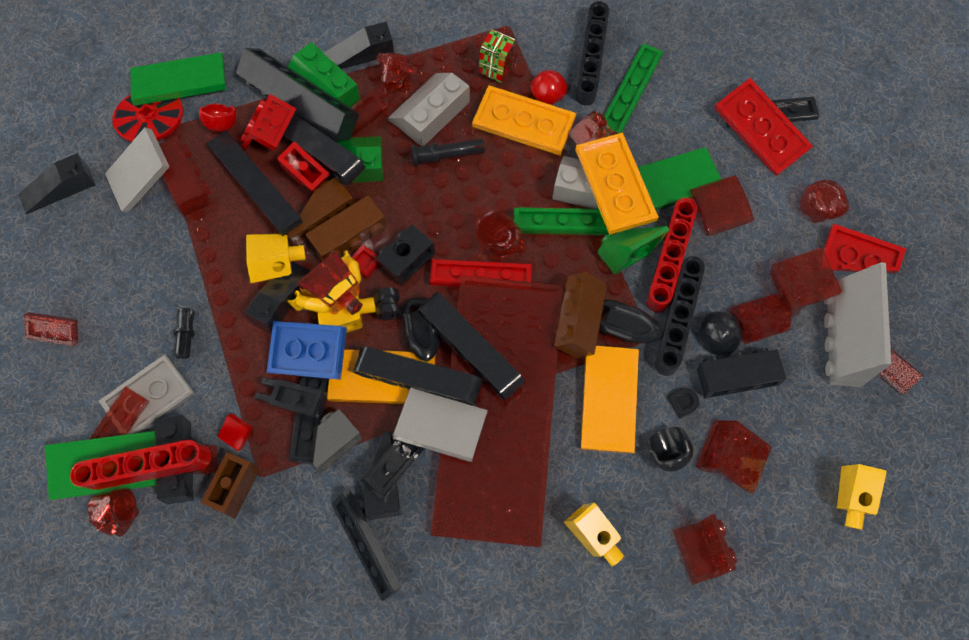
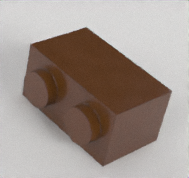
(230, 485)

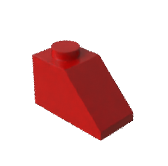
(302, 167)

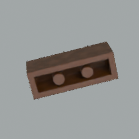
(347, 229)
(580, 315)

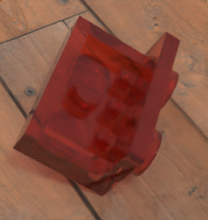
(591, 128)
(762, 318)

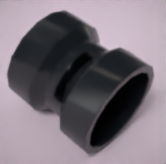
(387, 302)

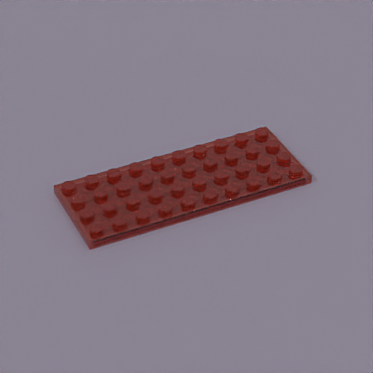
(504, 486)

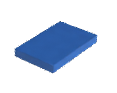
(307, 350)

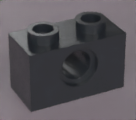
(404, 267)

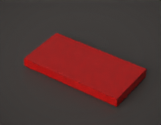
(763, 126)

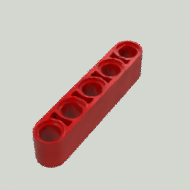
(677, 246)
(129, 462)

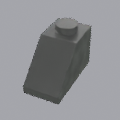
(334, 438)

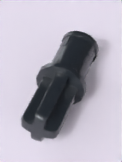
(184, 333)

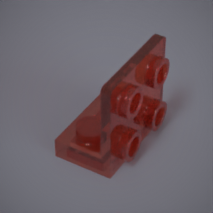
(804, 280)
(735, 454)
(705, 549)

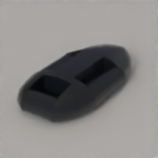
(629, 323)
(418, 334)

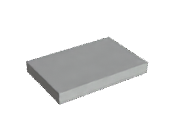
(137, 170)
(160, 385)
(440, 424)

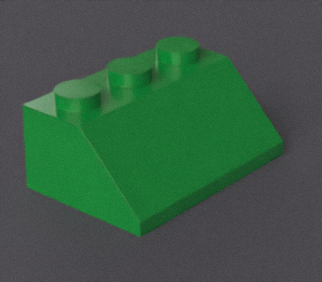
(324, 73)

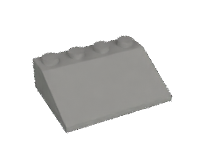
(858, 328)

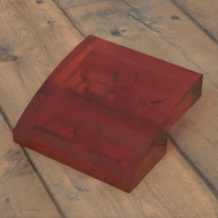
(722, 205)

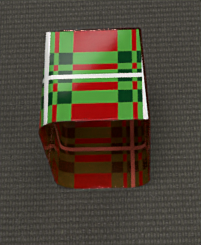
(499, 59)

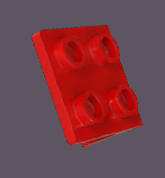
(268, 123)

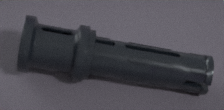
(435, 152)

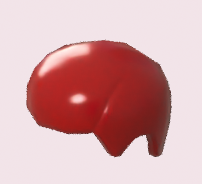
(549, 87)
(217, 117)

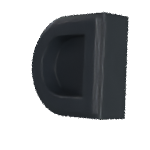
(684, 401)

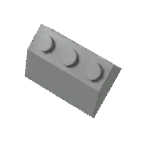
(431, 107)
(572, 184)

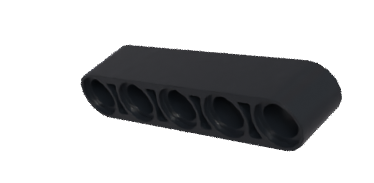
(592, 53)
(324, 150)
(685, 306)
(471, 346)
(417, 375)

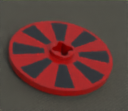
(159, 116)

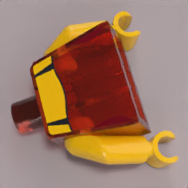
(330, 286)

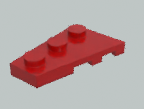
(857, 251)

